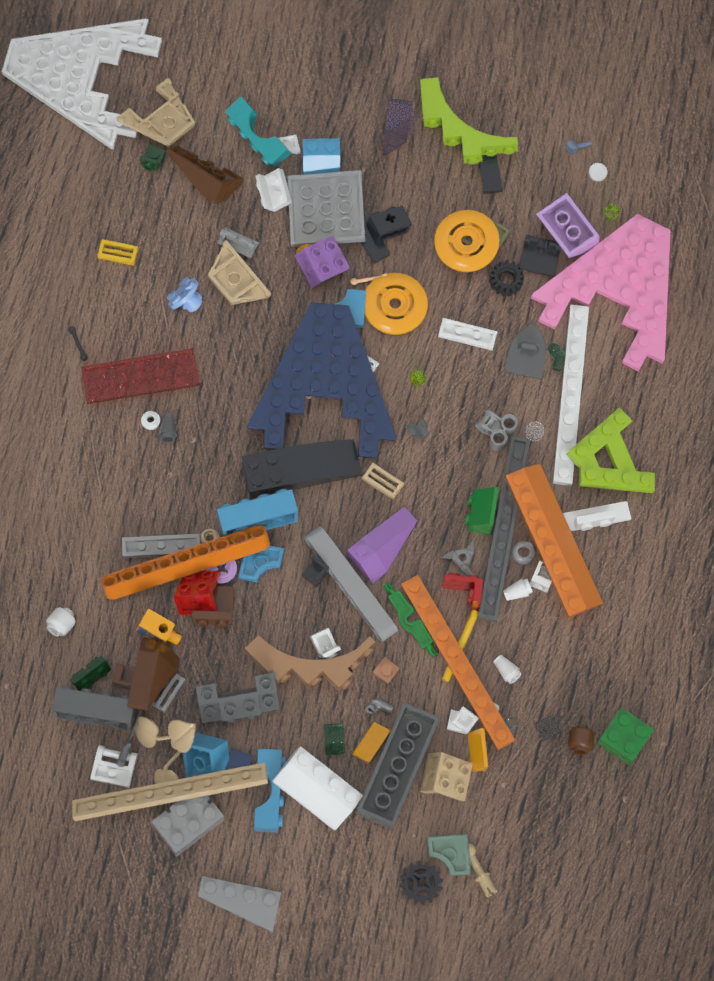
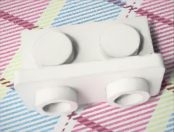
(273, 190)

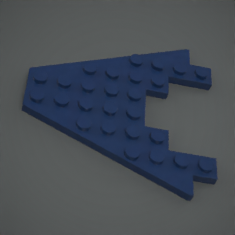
(325, 362)

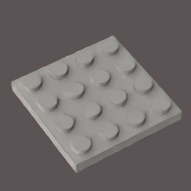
(326, 207)

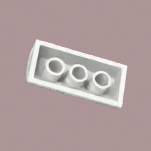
(317, 788)

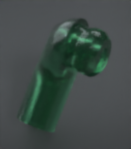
(558, 356)

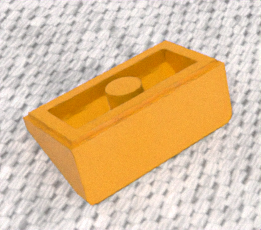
(371, 743)
(478, 750)

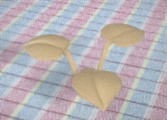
(181, 738)

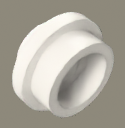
(153, 425)

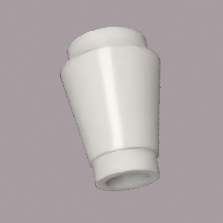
(518, 590)
(507, 669)

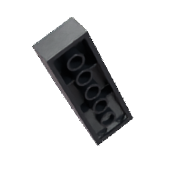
(300, 466)

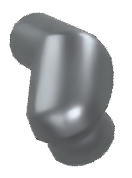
(377, 705)

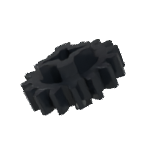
(428, 889)

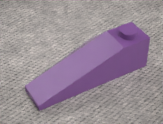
(379, 548)

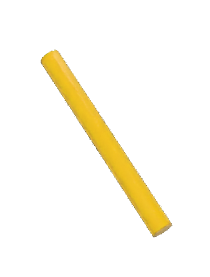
(463, 639)

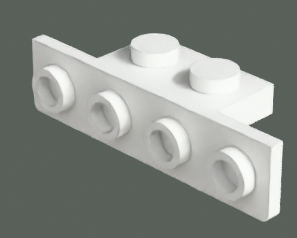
(597, 516)

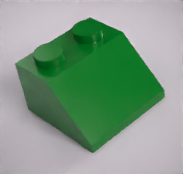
(482, 510)

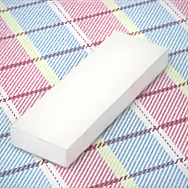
(467, 334)

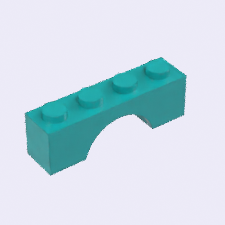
(243, 116)

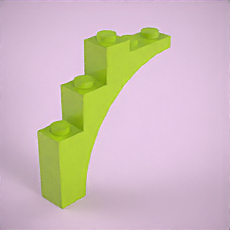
(455, 131)

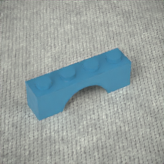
(267, 816)

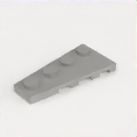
(244, 901)

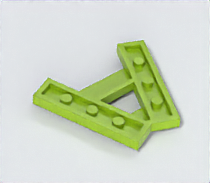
(624, 473)

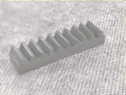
(156, 545)

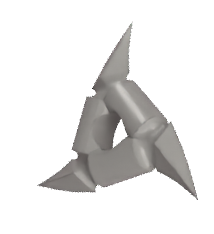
(468, 553)

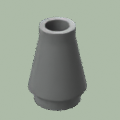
(167, 429)

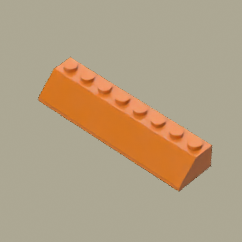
(553, 540)

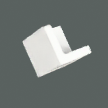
(540, 578)

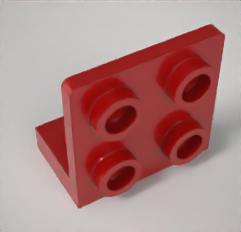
(470, 583)
(196, 592)

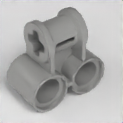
(496, 428)

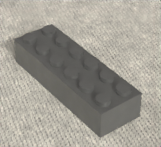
(398, 766)

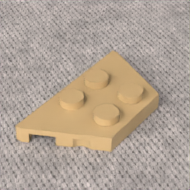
(235, 278)

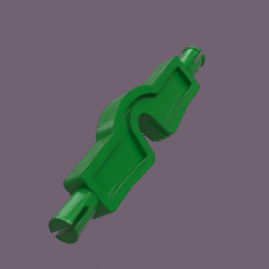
(415, 628)

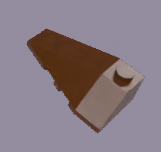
(209, 180)
(153, 670)

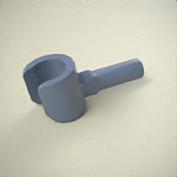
(572, 147)

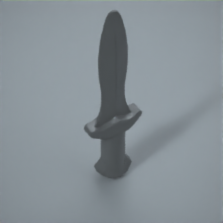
(127, 744)

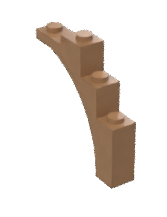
(308, 671)

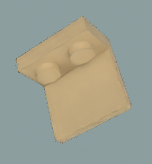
(446, 776)

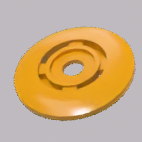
(457, 255)
(412, 307)

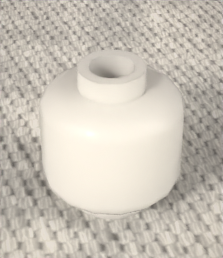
(60, 621)

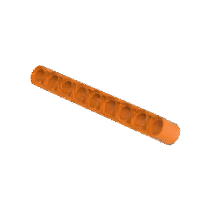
(185, 562)

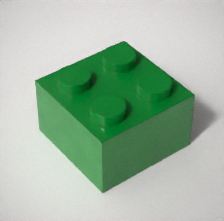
(625, 736)

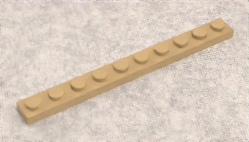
(169, 791)

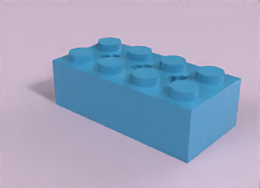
(266, 510)

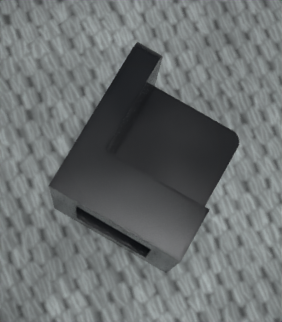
(316, 572)

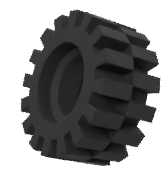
(506, 268)

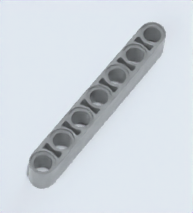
(351, 584)

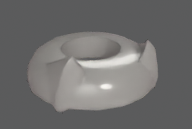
(523, 560)

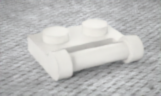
(111, 772)

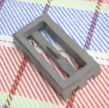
(157, 705)

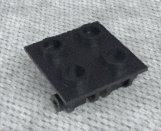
(540, 255)

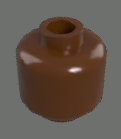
(581, 739)

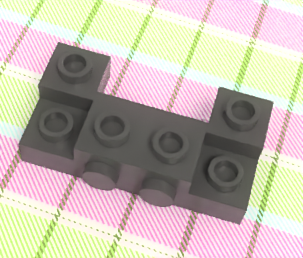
(240, 703)

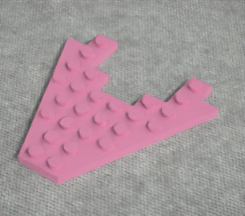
(628, 269)

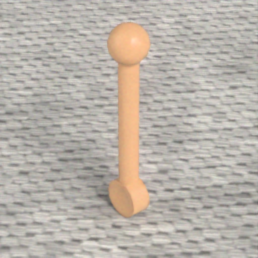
(354, 281)

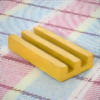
(101, 255)

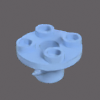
(186, 296)

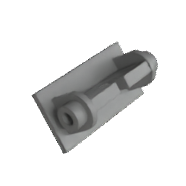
(240, 243)

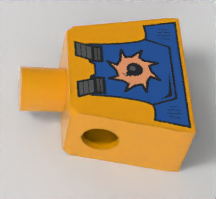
(152, 623)

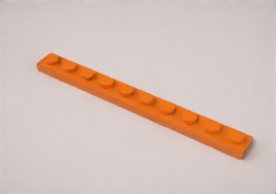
(458, 662)

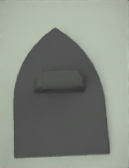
(527, 353)

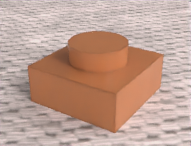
(386, 671)

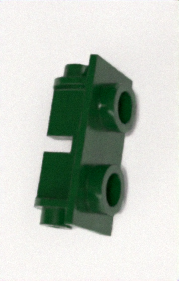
(97, 669)

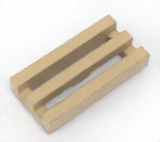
(379, 487)

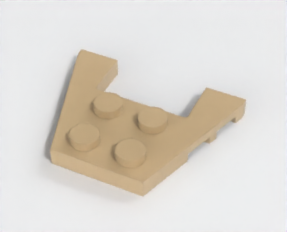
(164, 124)

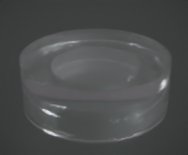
(535, 431)

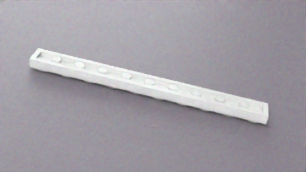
(570, 394)

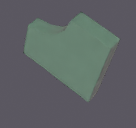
(453, 851)

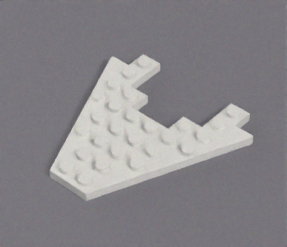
(64, 67)

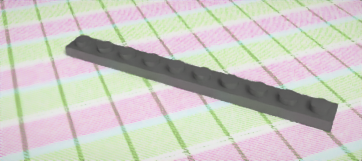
(502, 535)

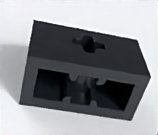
(388, 223)

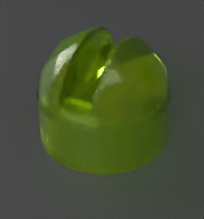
(613, 208)
(417, 377)

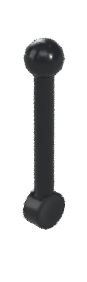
(72, 330)

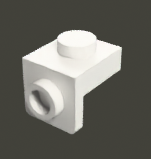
(325, 644)

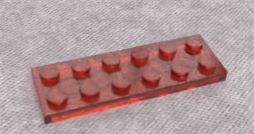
(140, 376)

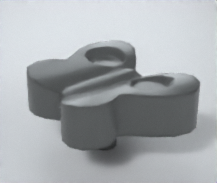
(418, 430)

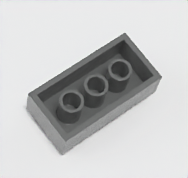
(93, 708)

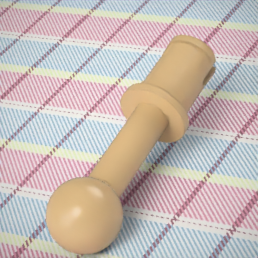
(483, 878)

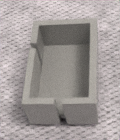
(187, 822)

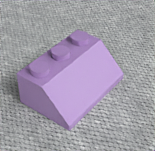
(569, 226)

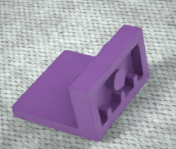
(321, 261)

